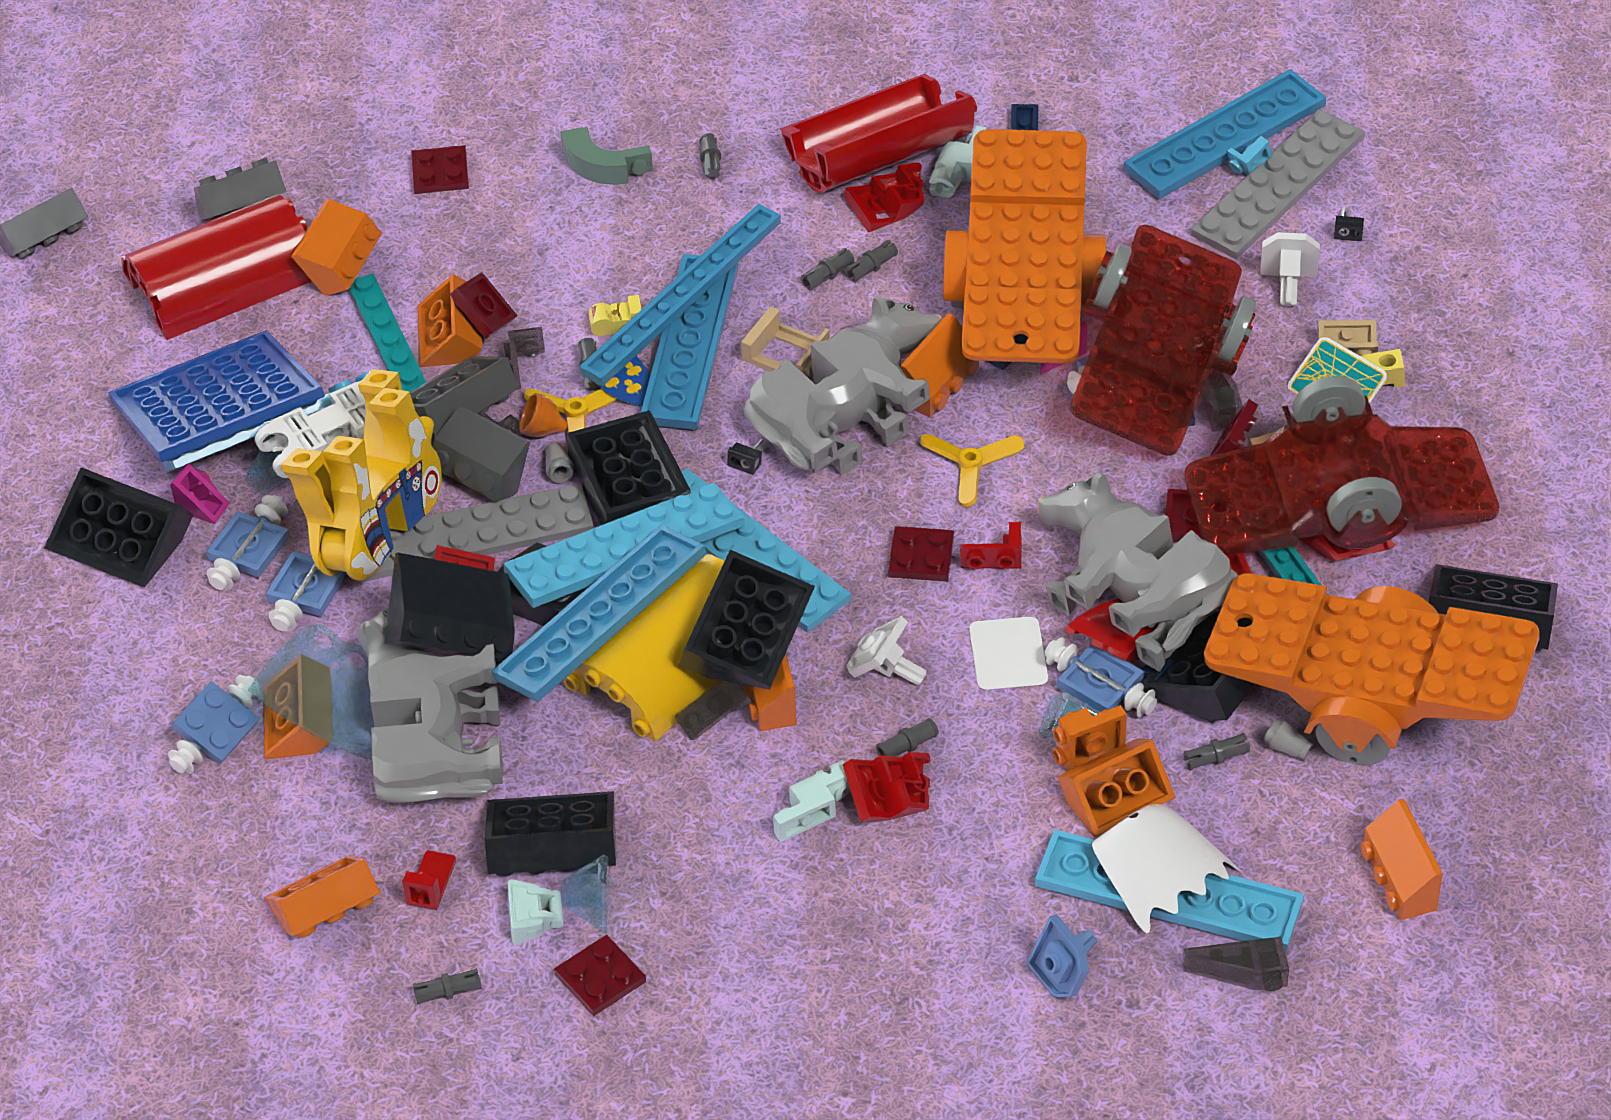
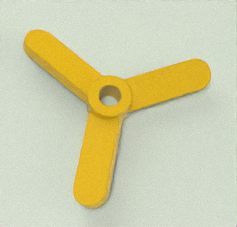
(577, 408)
(980, 457)

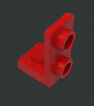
(997, 555)
(430, 881)

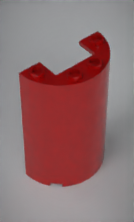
(876, 131)
(220, 265)

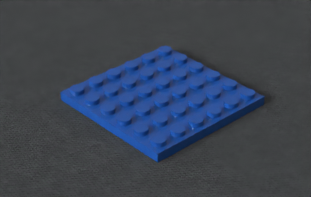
(215, 395)

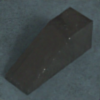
(1220, 399)
(1246, 964)

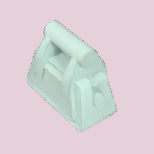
(526, 911)

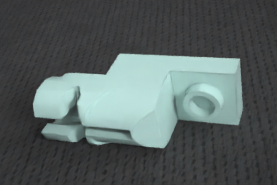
(953, 166)
(812, 802)

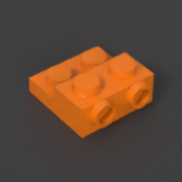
(1087, 736)

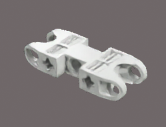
(316, 430)

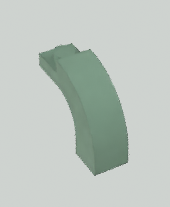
(601, 164)

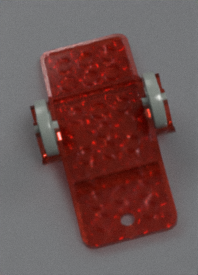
(1159, 337)
(1339, 477)

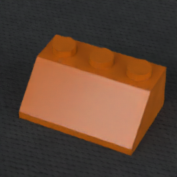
(336, 246)
(444, 330)
(940, 363)
(775, 706)
(287, 739)
(1116, 785)
(1402, 862)
(323, 895)

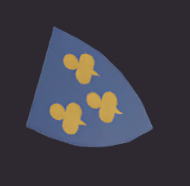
(629, 383)

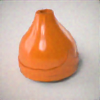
(541, 417)

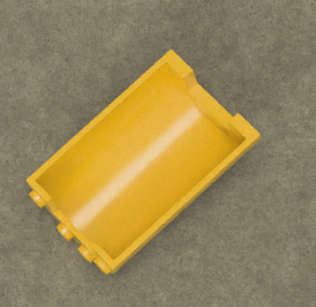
(644, 656)

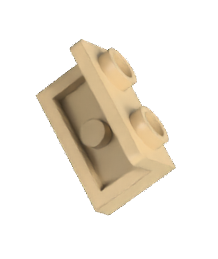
(1355, 335)

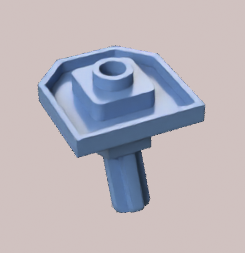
(1061, 958)

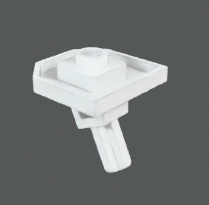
(1289, 258)
(882, 653)

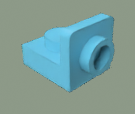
(1252, 157)

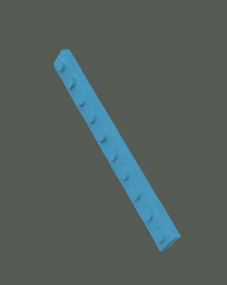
(679, 295)

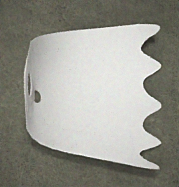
(1157, 859)

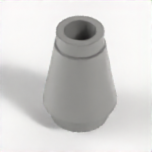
(558, 464)
(1286, 739)

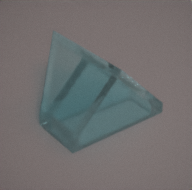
(262, 475)
(1058, 706)
(588, 893)

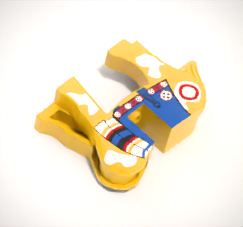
(367, 484)

